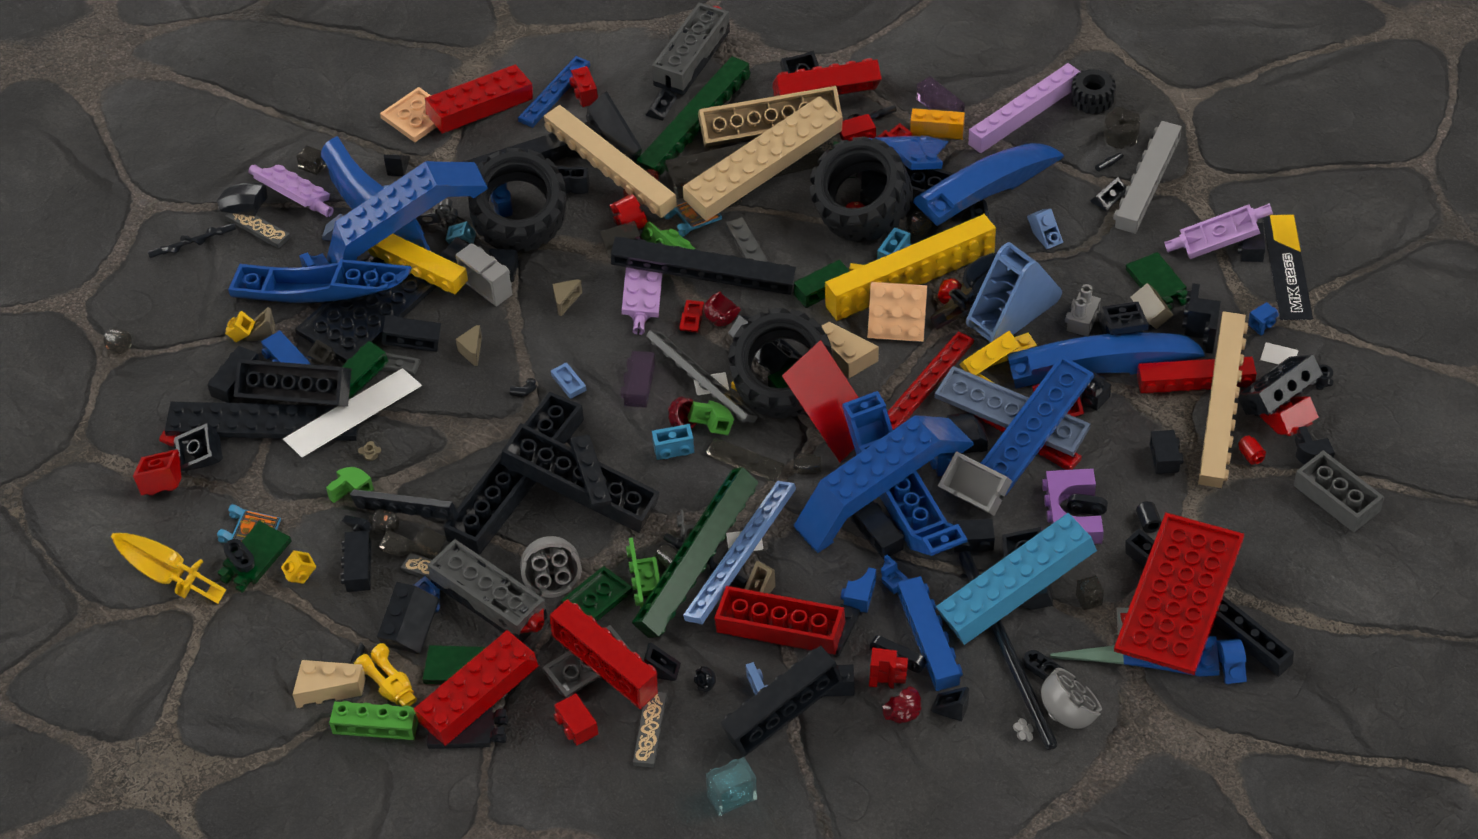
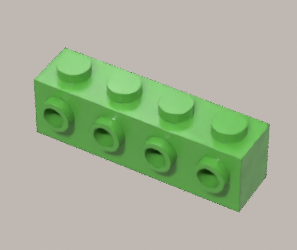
(373, 720)

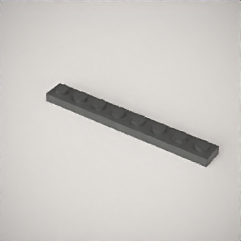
(705, 380)

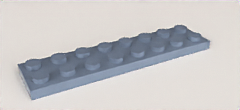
(1002, 405)

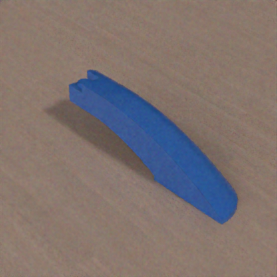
(985, 178)
(358, 187)
(316, 283)
(1102, 354)

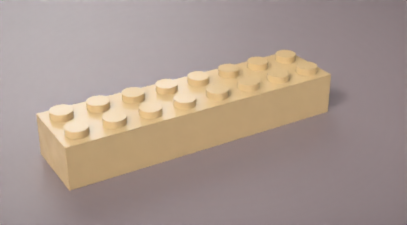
(754, 117)

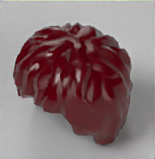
(720, 309)
(679, 411)
(903, 707)

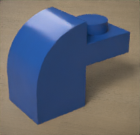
(1233, 660)

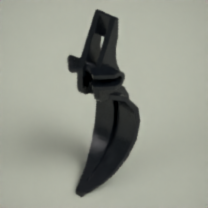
(963, 299)

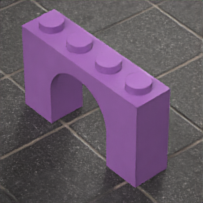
(1060, 486)

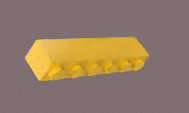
(423, 262)

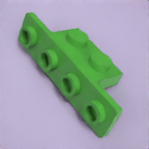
(667, 237)
(645, 574)

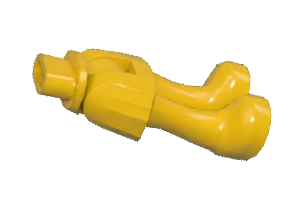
(397, 685)

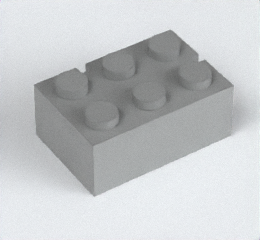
(485, 274)
(975, 483)

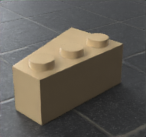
(849, 350)
(327, 681)

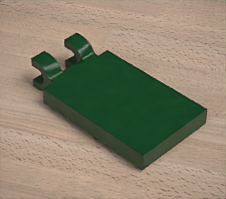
(1160, 276)
(266, 546)
(599, 593)
(445, 661)

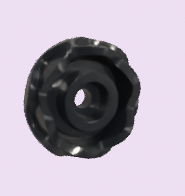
(705, 678)

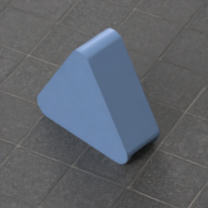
(1011, 294)

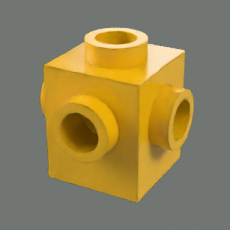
(298, 567)

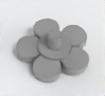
(1023, 730)

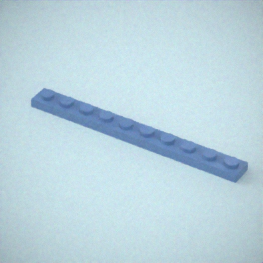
(739, 552)

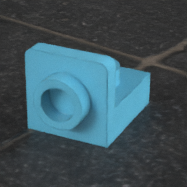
(462, 231)

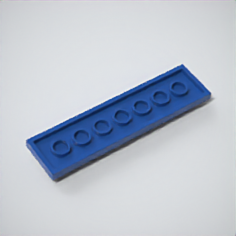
(1038, 419)

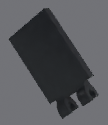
(478, 733)

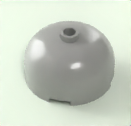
(537, 568)
(1068, 700)

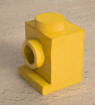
(239, 327)

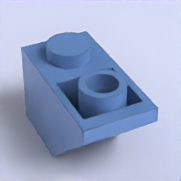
(1045, 228)

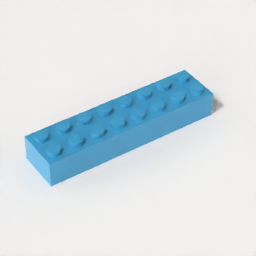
(1016, 578)

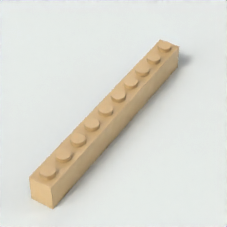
(610, 161)
(1222, 399)

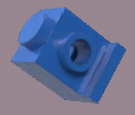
(1262, 318)

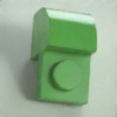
(713, 414)
(348, 479)

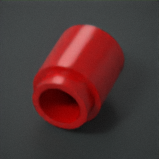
(1251, 450)

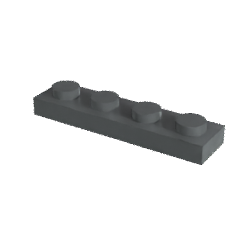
(745, 240)

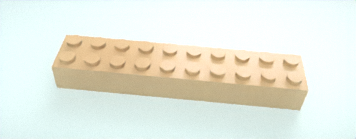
(762, 158)

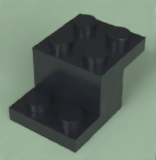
(1201, 318)
(1122, 319)

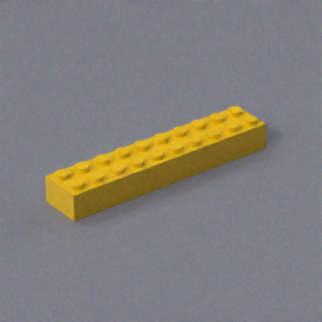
(911, 265)

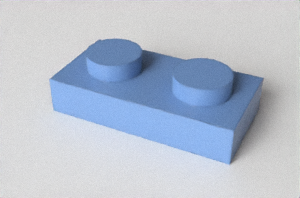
(568, 380)
(754, 677)

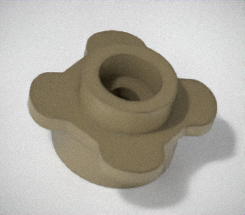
(369, 451)

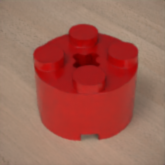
(628, 210)

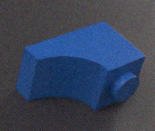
(859, 592)

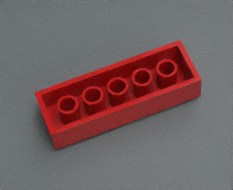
(847, 78)
(478, 98)
(779, 619)
(604, 653)
(476, 687)

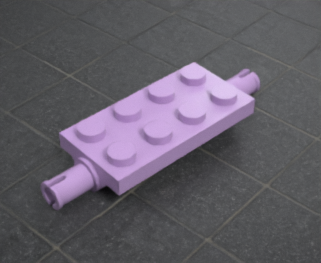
(293, 187)
(1219, 231)
(641, 296)

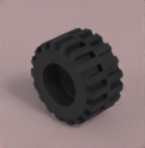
(1093, 91)

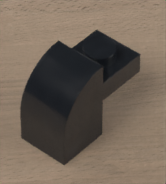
(1308, 449)

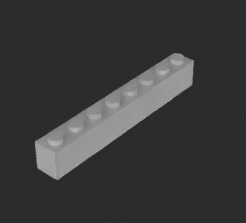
(1147, 177)

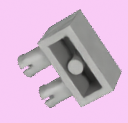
(1083, 312)

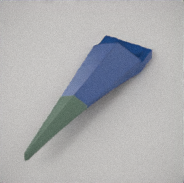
(1207, 666)

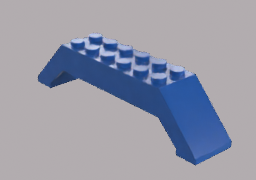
(401, 204)
(874, 473)
(909, 500)

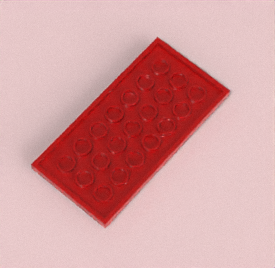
(1179, 593)

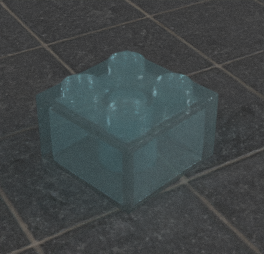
(731, 786)

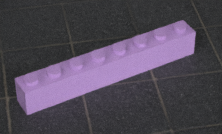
(1022, 109)

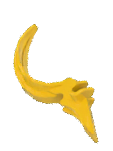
(163, 565)

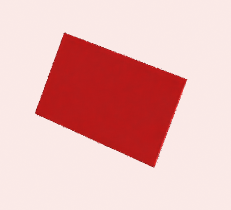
(821, 392)

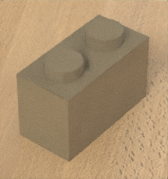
(1152, 305)

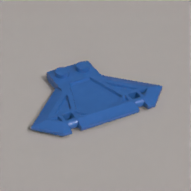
(916, 151)

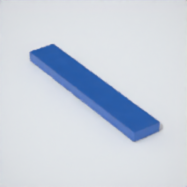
(551, 93)

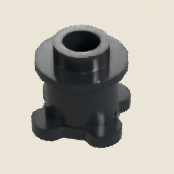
(1324, 380)

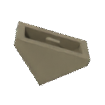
(566, 294)
(263, 326)
(470, 344)
(761, 578)

